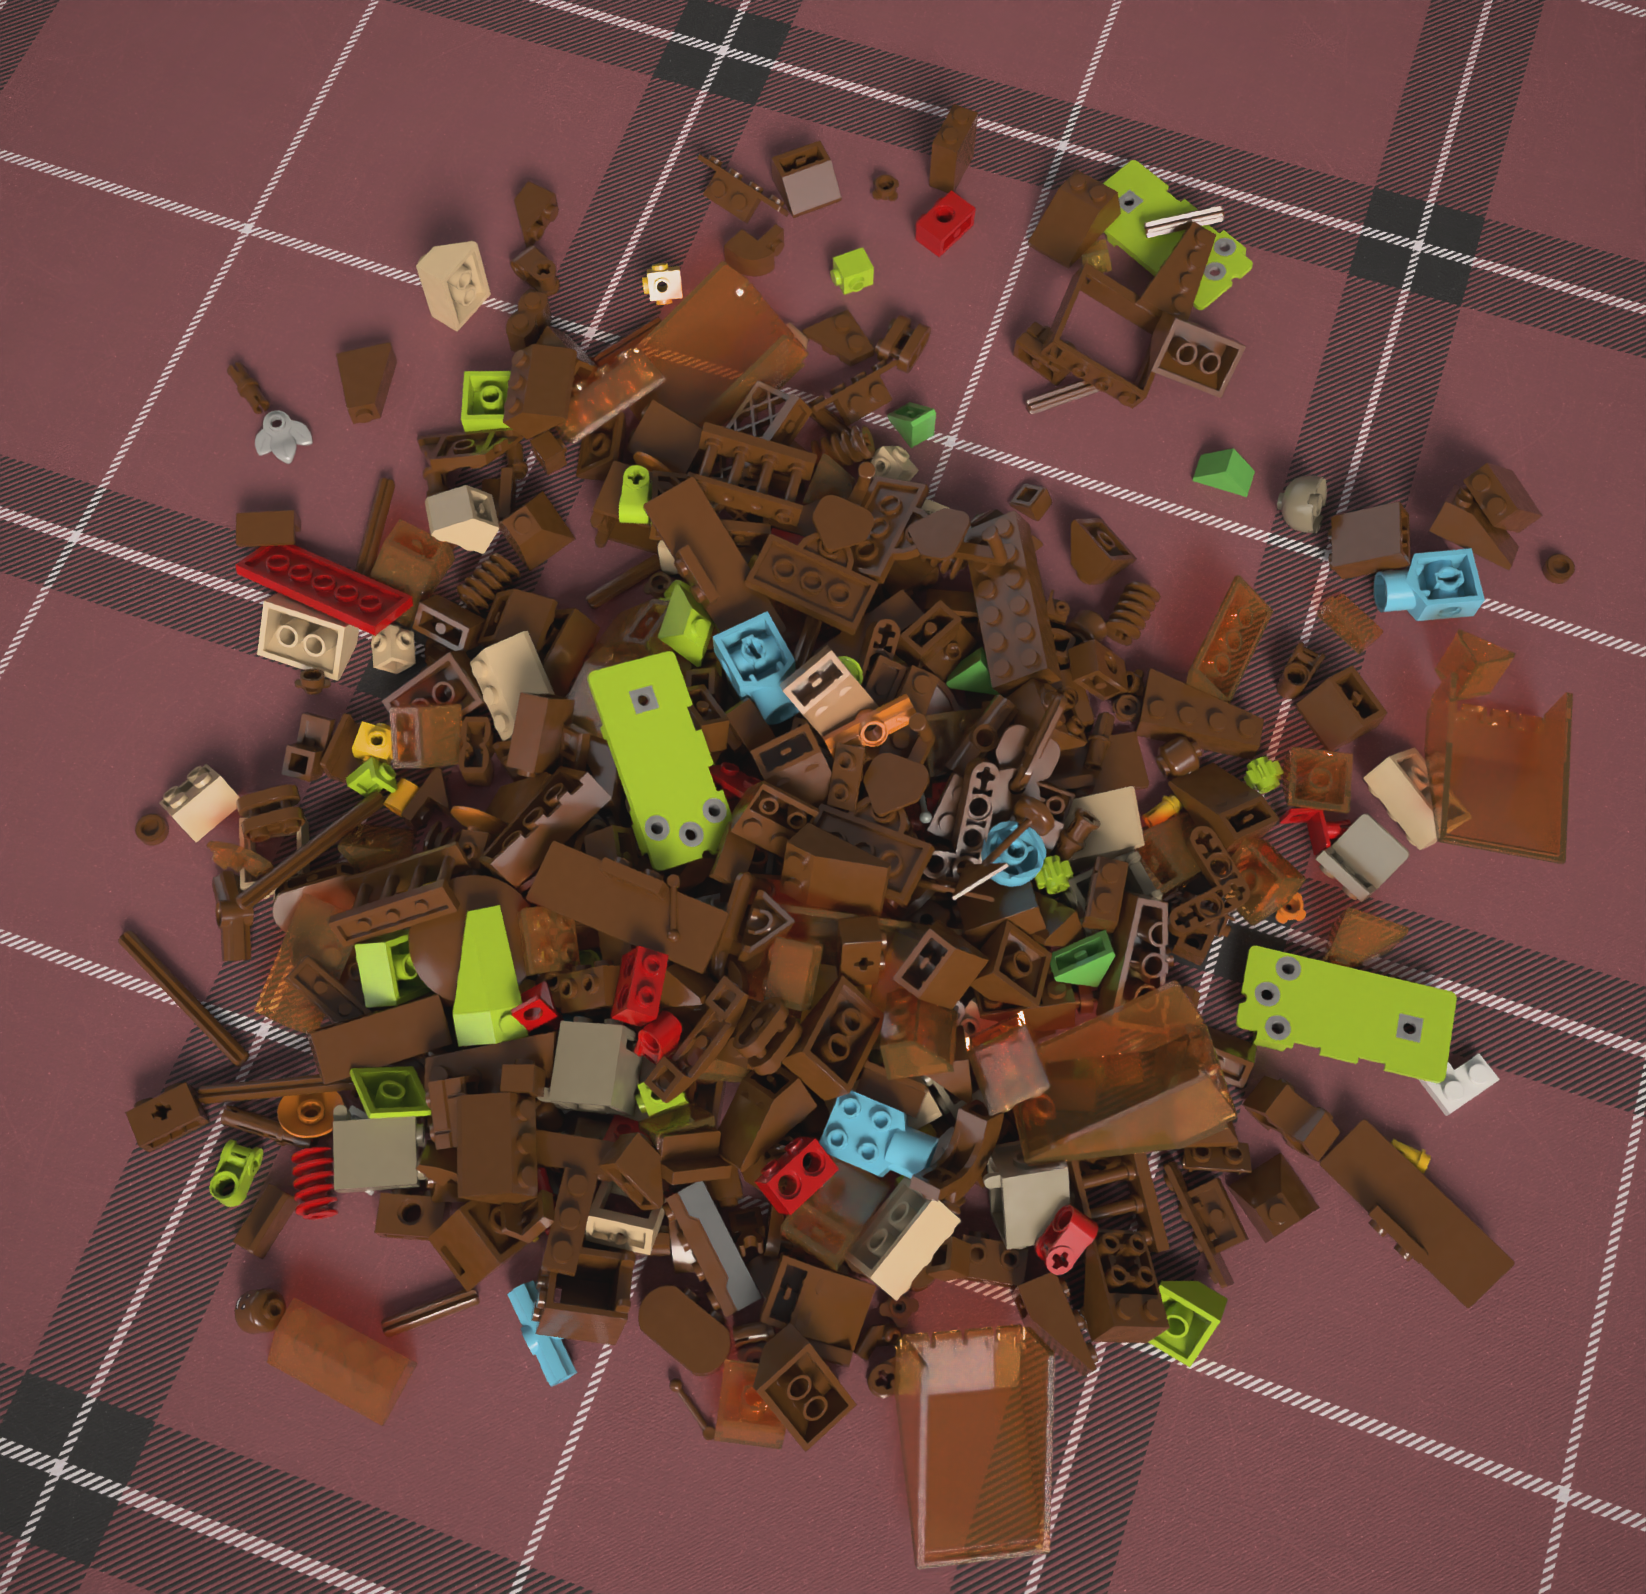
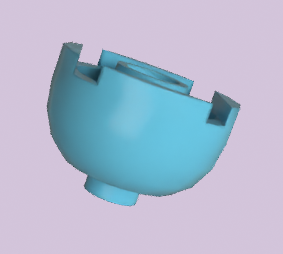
(1023, 856)

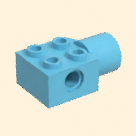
(1432, 586)
(757, 665)
(876, 1137)

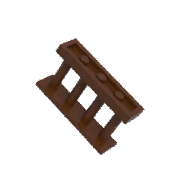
(759, 452)
(406, 908)
(1141, 1201)

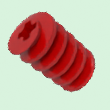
(313, 1183)

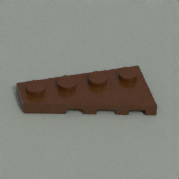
(1180, 274)

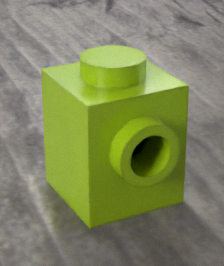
(852, 271)
(653, 1105)

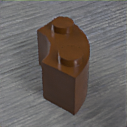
(1301, 1124)

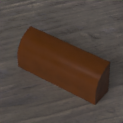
(379, 1037)

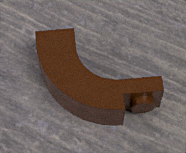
(964, 1157)

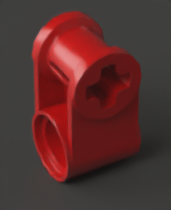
(659, 1038)
(1065, 1236)

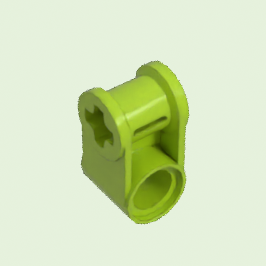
(635, 495)
(235, 1169)

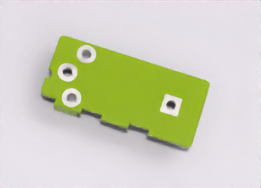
(1154, 202)
(660, 759)
(1347, 1013)

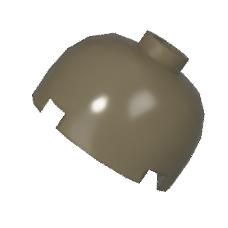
(1303, 503)

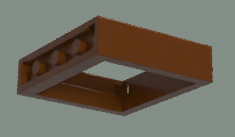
(1123, 303)

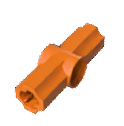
(888, 718)

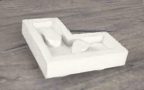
(1461, 1084)

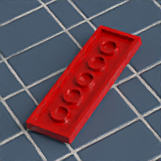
(325, 586)

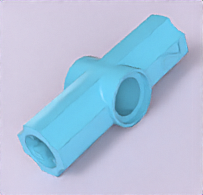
(549, 1350)

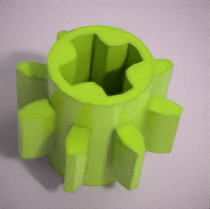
(1263, 774)
(1054, 875)

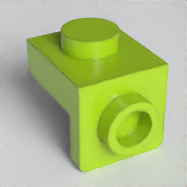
(372, 777)

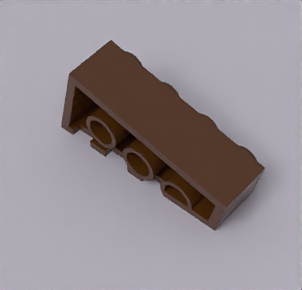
(1178, 709)
(1139, 951)

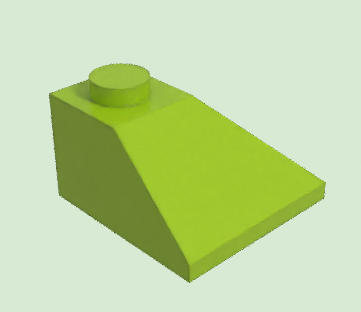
(686, 626)
(390, 1092)
(1192, 1316)

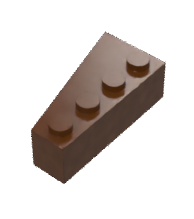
(551, 815)
(487, 1060)

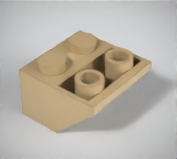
(463, 518)
(200, 802)

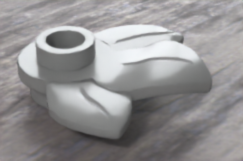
(283, 439)

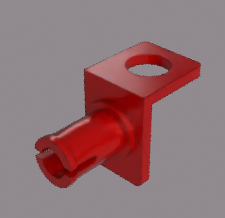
(1319, 829)
(538, 1009)

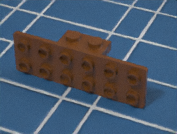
(707, 556)
(1121, 768)
(626, 904)
(1416, 1214)

